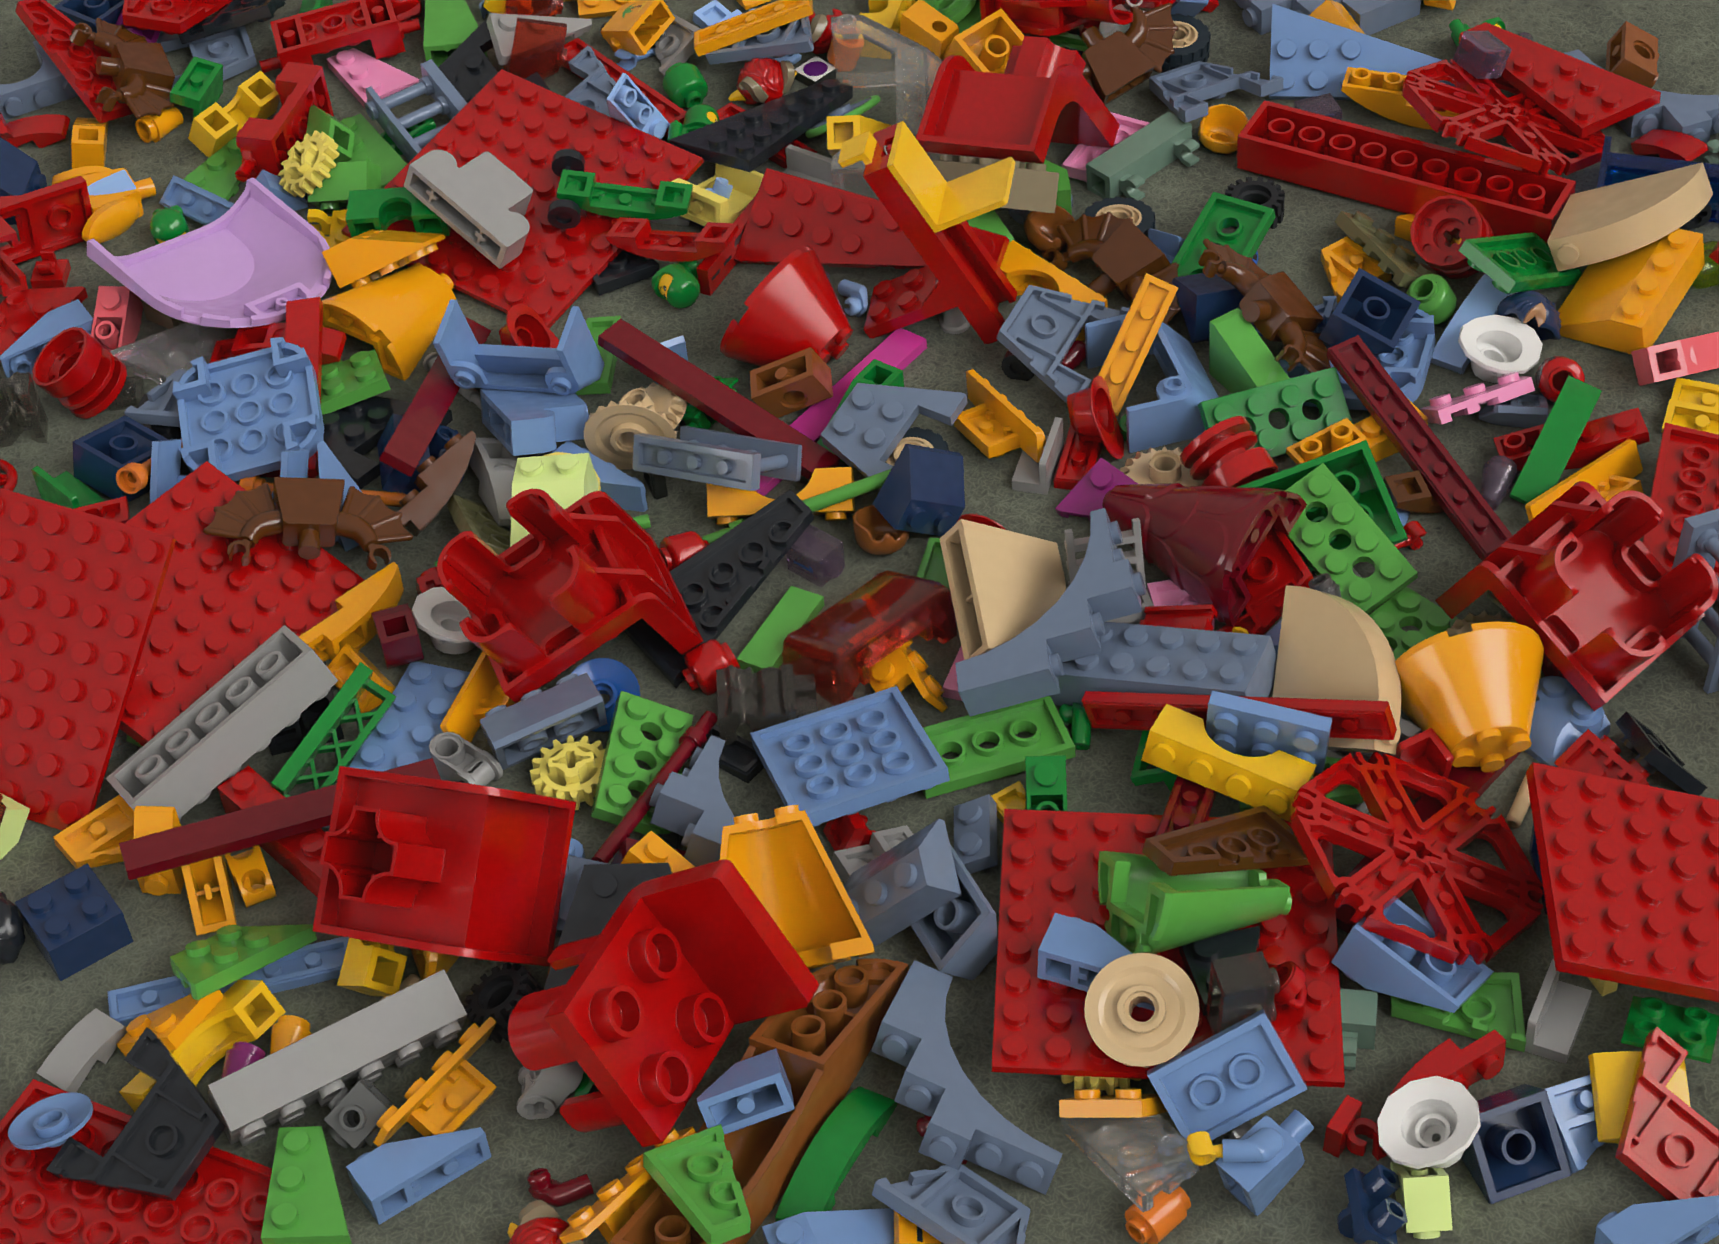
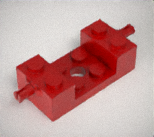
(336, 27)
(266, 141)

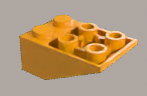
(376, 254)

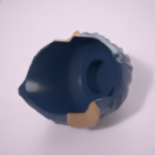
(1534, 310)

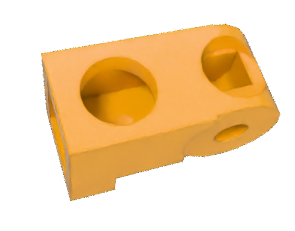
(251, 876)

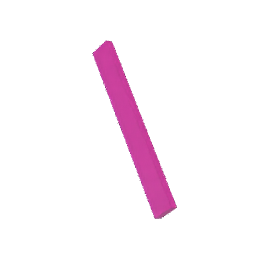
(896, 350)

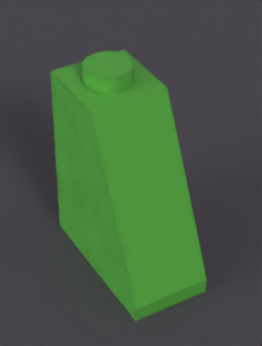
(1240, 356)

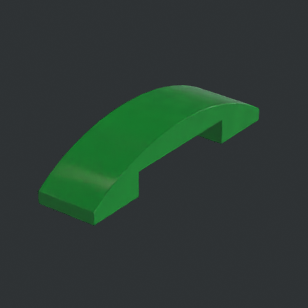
(618, 201)
(1556, 440)
(835, 1152)

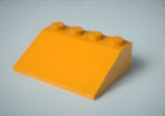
(1634, 295)

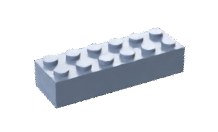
(1171, 662)

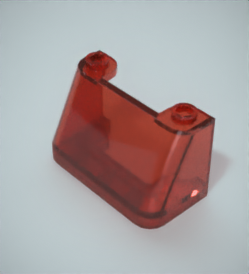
(867, 628)

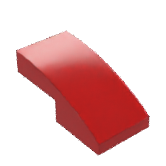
(40, 128)
(1669, 145)

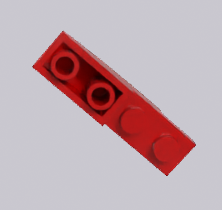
(258, 338)
(1596, 439)
(1467, 1066)

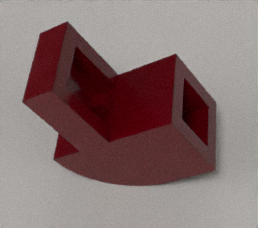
(398, 636)

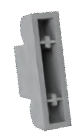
(477, 200)

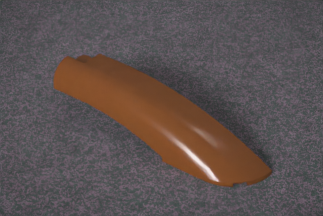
(821, 1056)

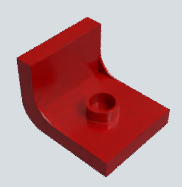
(1015, 112)
(444, 866)

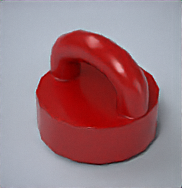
(1292, 984)

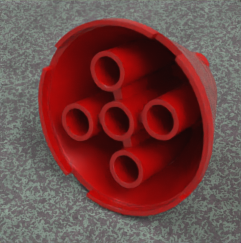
(789, 314)

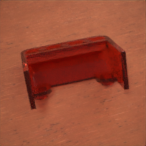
(536, 43)

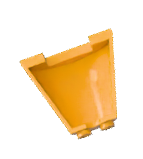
(393, 315)
(797, 885)

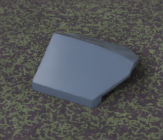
(1520, 412)

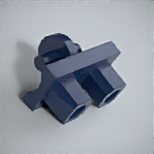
(1370, 1209)

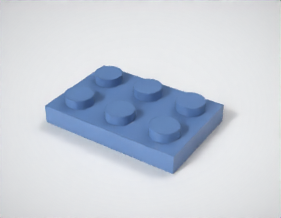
(1263, 728)
(1227, 1078)

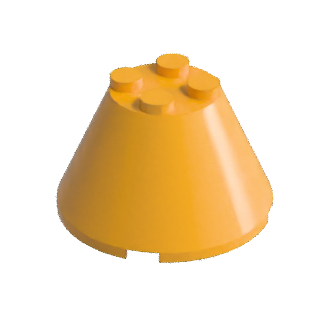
(1475, 690)

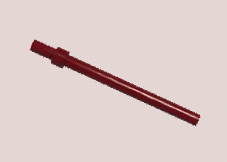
(691, 739)

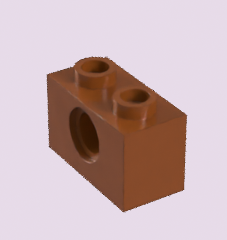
(1633, 55)
(791, 383)

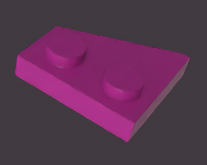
(1091, 490)

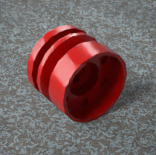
(1438, 224)
(79, 372)
(1227, 455)

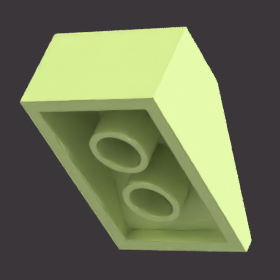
(561, 476)

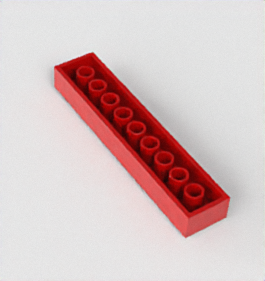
(1396, 169)

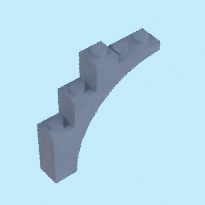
(1368, 14)
(1676, 112)
(1069, 630)
(695, 804)
(936, 1086)

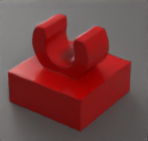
(50, 271)
(848, 831)
(1345, 1126)

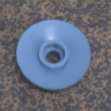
(50, 1121)

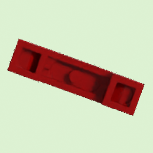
(674, 246)

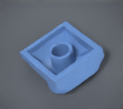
(1561, 719)

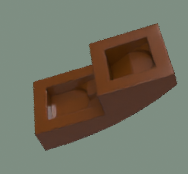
(1411, 493)

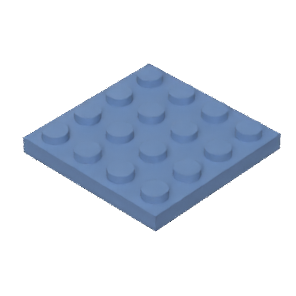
(850, 756)

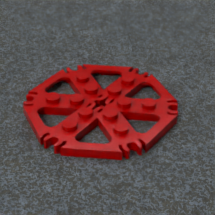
(1489, 113)
(1438, 873)

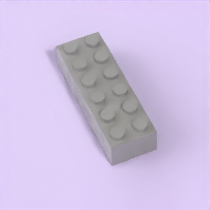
(225, 726)
(336, 1058)

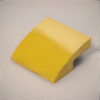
(1694, 406)
(1612, 1087)

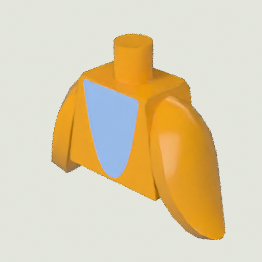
(113, 200)

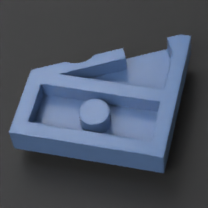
(1575, 1120)

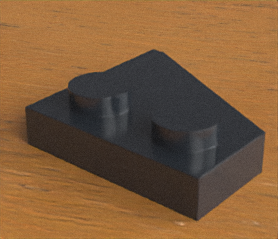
(1655, 755)
(1198, 956)

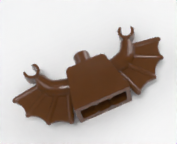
(1128, 58)
(136, 67)
(1119, 253)
(1271, 305)
(308, 516)

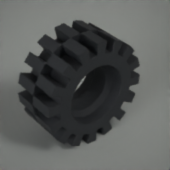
(1260, 193)
(499, 996)

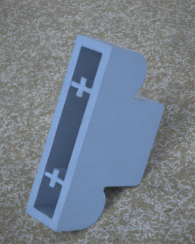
(532, 420)

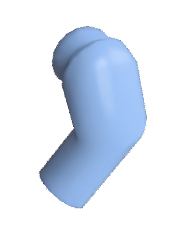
(856, 296)

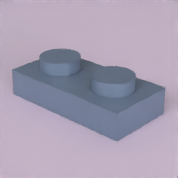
(976, 833)

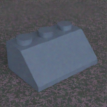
(541, 717)
(905, 883)
(962, 932)

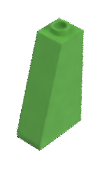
(446, 28)

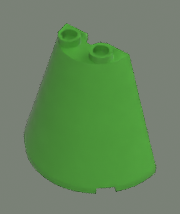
(1165, 912)

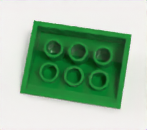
(1360, 477)

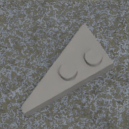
(503, 27)
(675, 44)

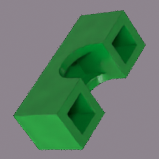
(382, 207)

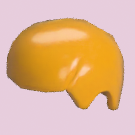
(1221, 127)

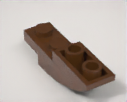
(437, 483)

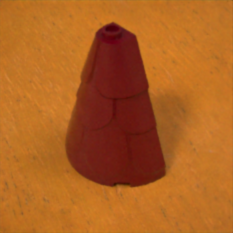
(1204, 534)

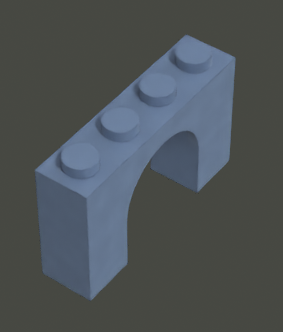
(38, 91)

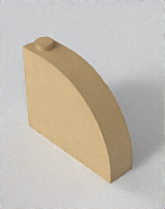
(1627, 215)
(998, 582)
(1336, 653)

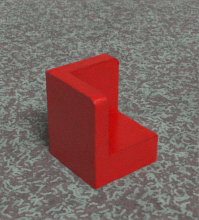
(1427, 752)

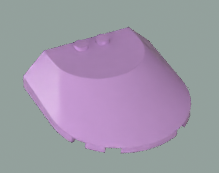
(230, 269)

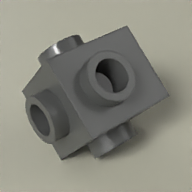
(345, 1106)

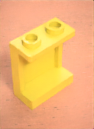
(711, 207)

